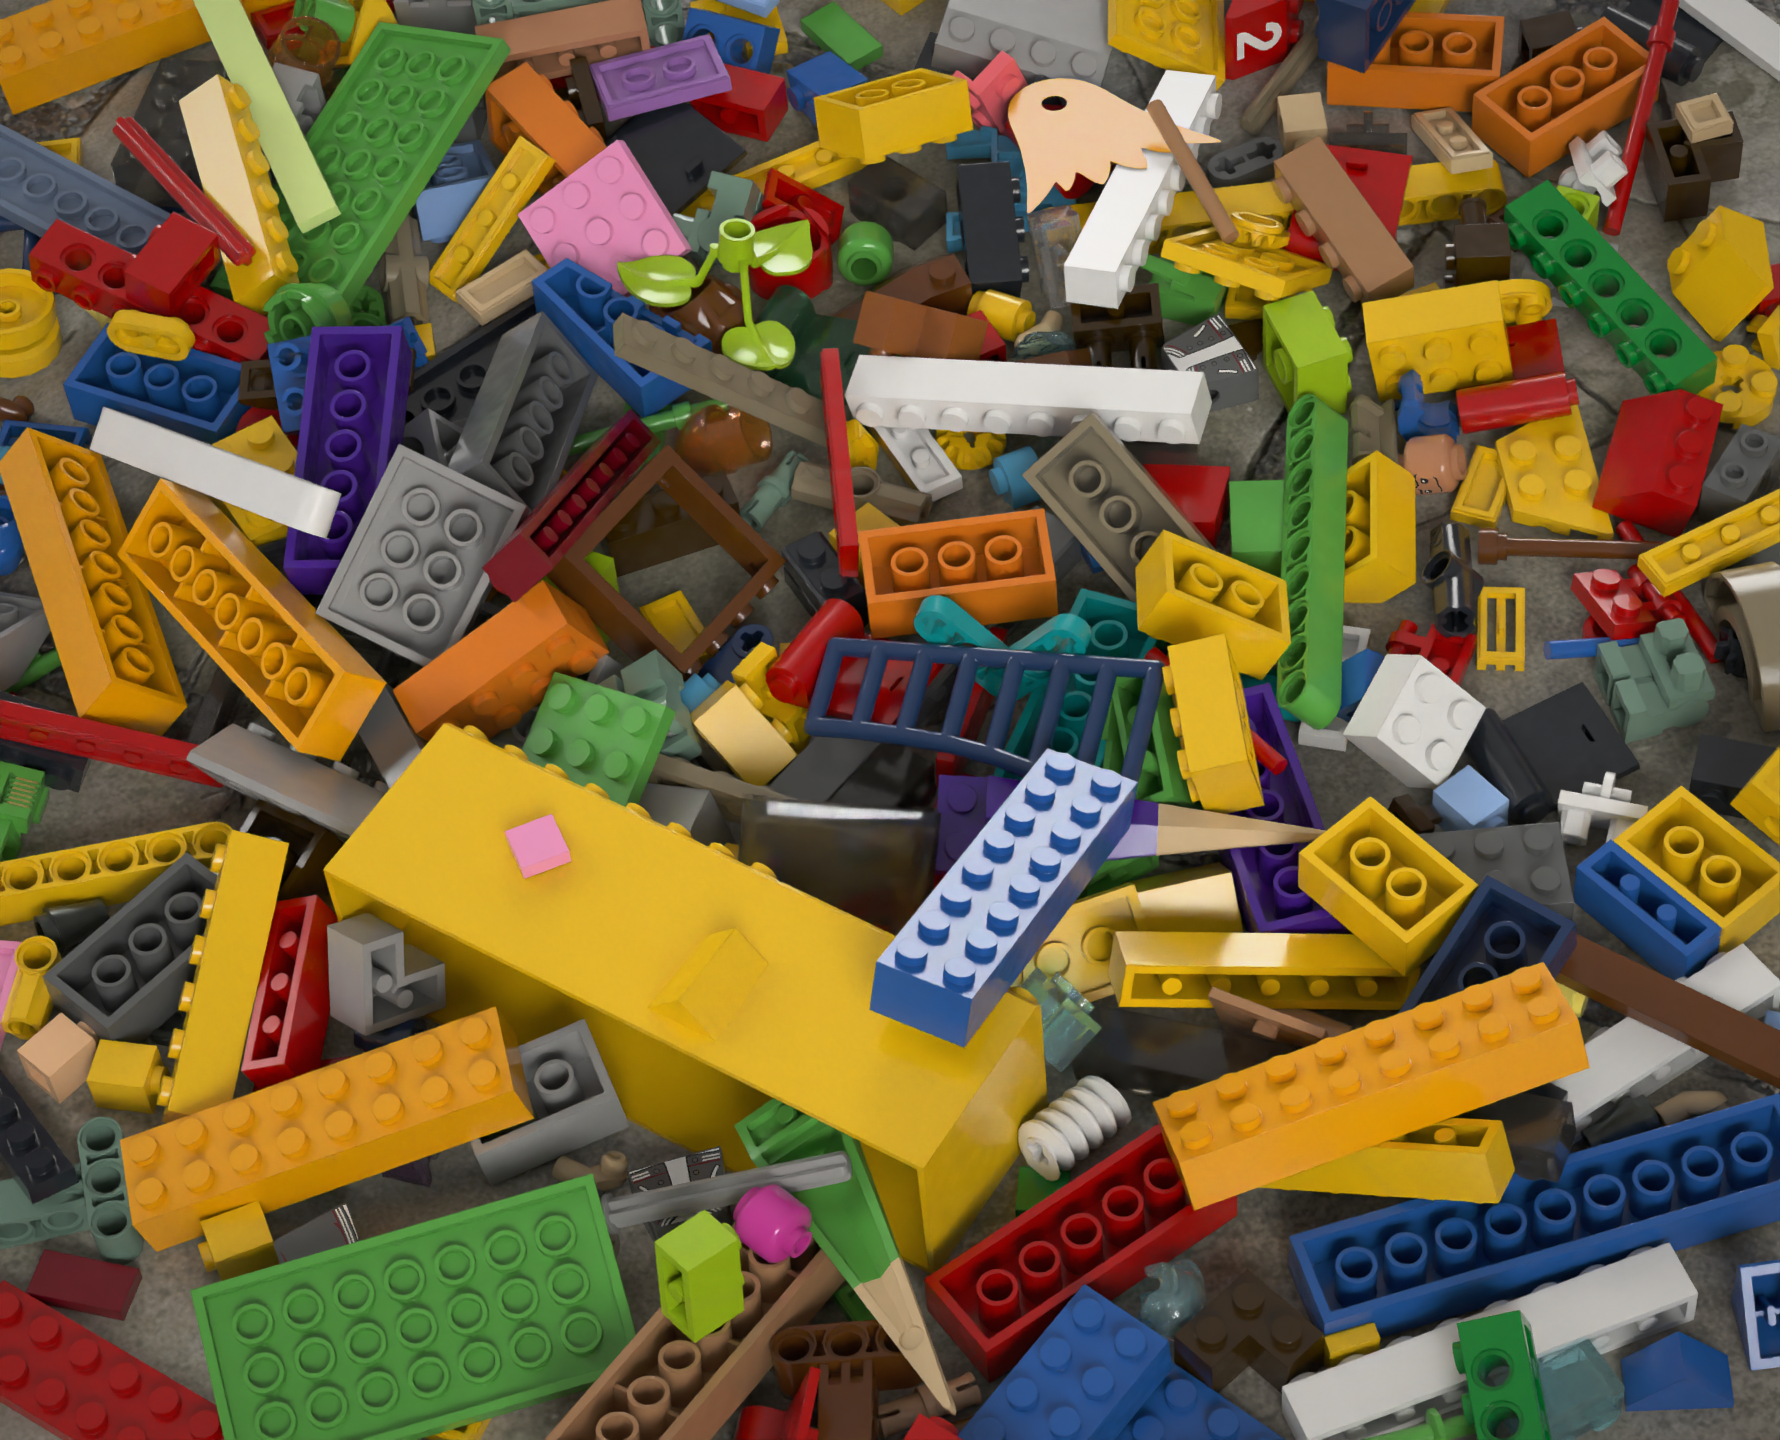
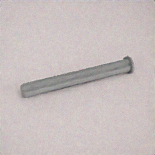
(723, 1190)

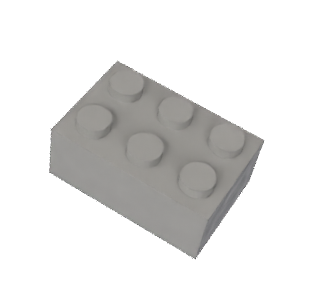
(569, 1103)

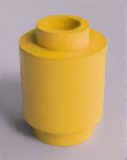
(1005, 312)

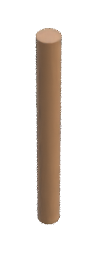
(1192, 171)

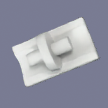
(1595, 167)
(1597, 807)

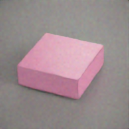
(538, 846)

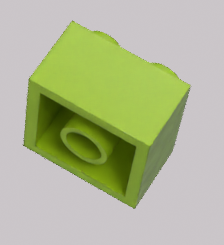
(1305, 352)

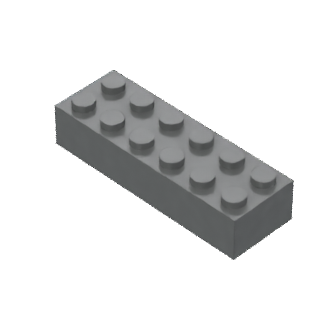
(526, 413)

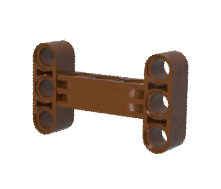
(854, 1364)

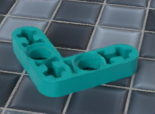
(942, 618)

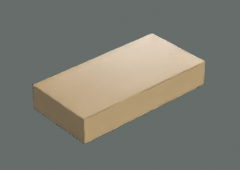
(501, 287)

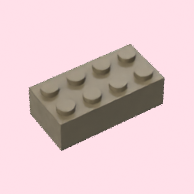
(1108, 499)

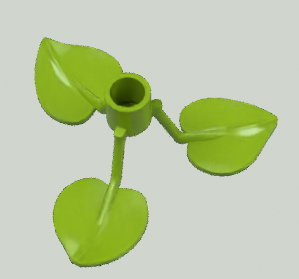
(779, 252)

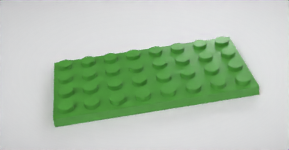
(383, 144)
(421, 1324)

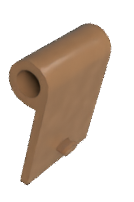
(1287, 1026)

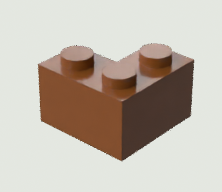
(917, 330)

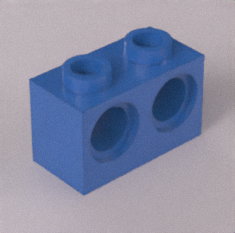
(731, 35)

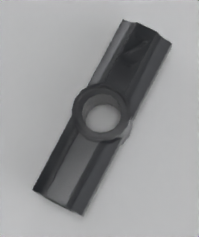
(1452, 580)

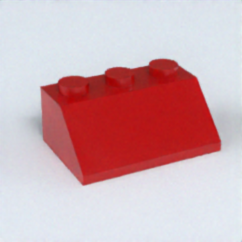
(1658, 459)

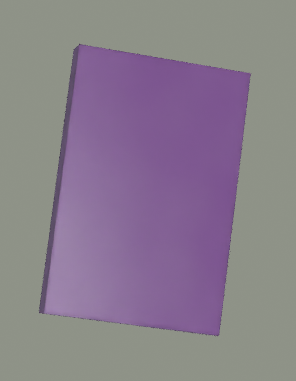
(659, 77)

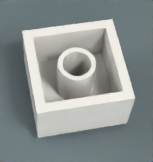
(1414, 721)

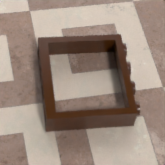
(620, 619)

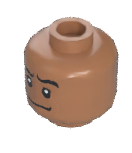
(1434, 463)

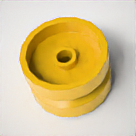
(27, 325)

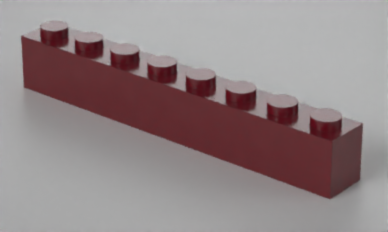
(570, 507)

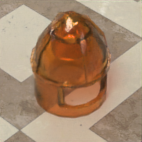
(311, 52)
(724, 440)

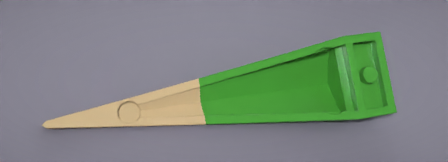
(850, 1230)

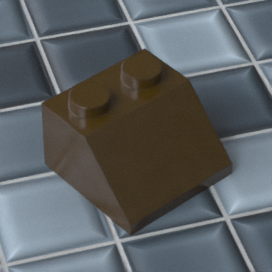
(308, 849)

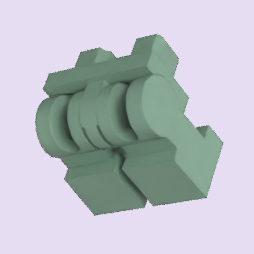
(733, 199)
(1654, 682)
(661, 683)

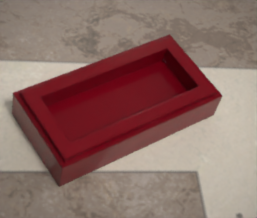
(84, 1284)

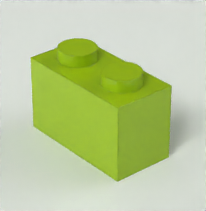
(700, 1275)

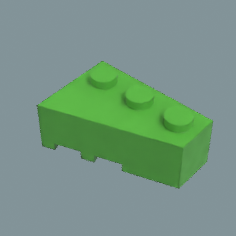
(1160, 773)

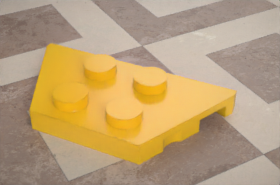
(1552, 477)

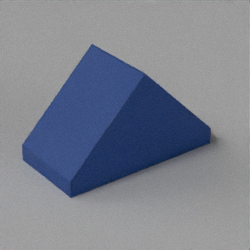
(1758, 1312)
(1676, 1376)

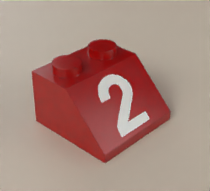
(1260, 34)

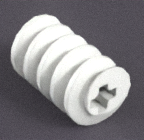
(1072, 1126)

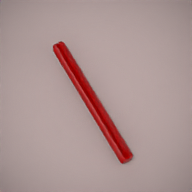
(183, 190)

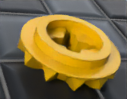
(1259, 230)
(963, 457)

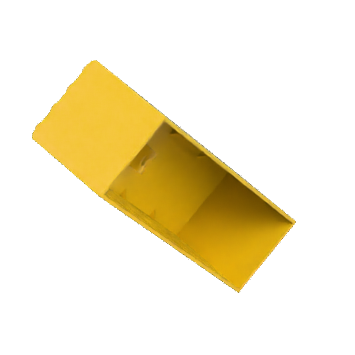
(622, 922)

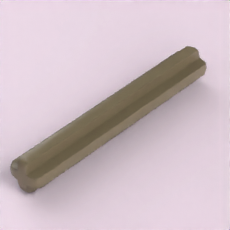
(1281, 81)

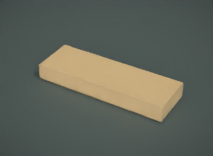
(1451, 140)

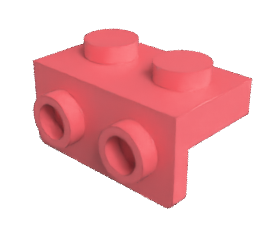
(993, 91)

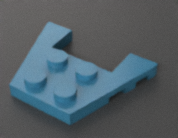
(999, 148)

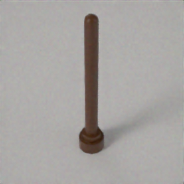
(1497, 546)

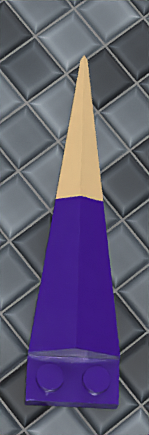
(1154, 827)

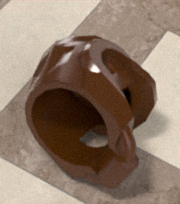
(710, 311)

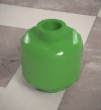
(865, 253)

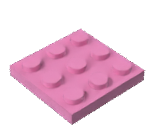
(604, 217)

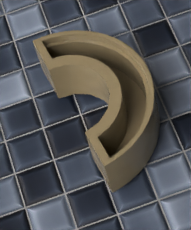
(1751, 604)

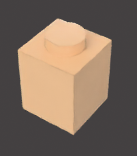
(59, 1056)

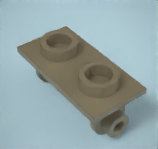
(1374, 428)

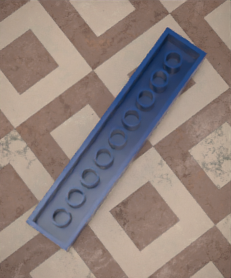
(1459, 1256)

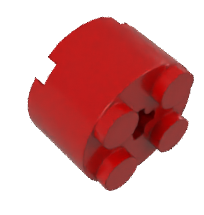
(817, 276)

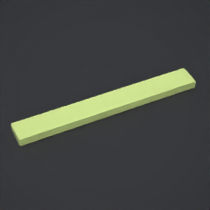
(271, 112)

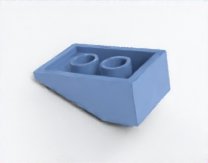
(452, 191)

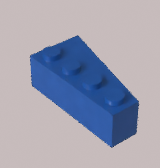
(585, 312)

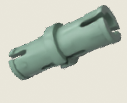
(772, 493)

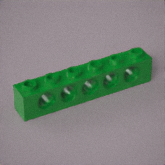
(1604, 272)
(1493, 1343)

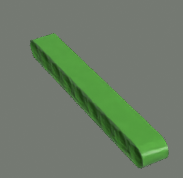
(1314, 561)

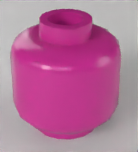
(773, 1223)

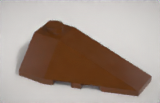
(932, 283)

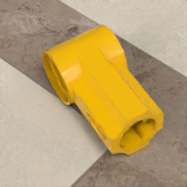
(29, 1001)

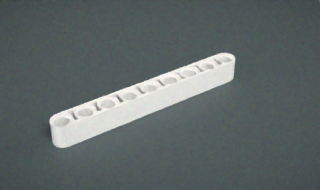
(216, 472)

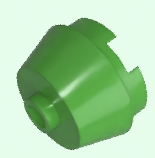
(302, 306)

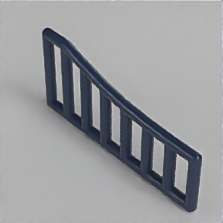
(969, 661)

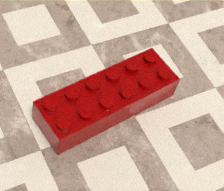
(1087, 1233)

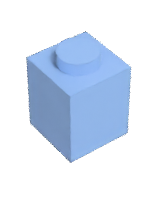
(1470, 802)

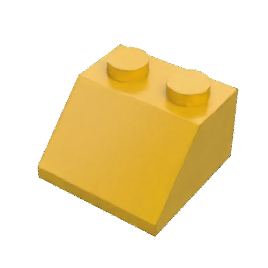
(1722, 270)

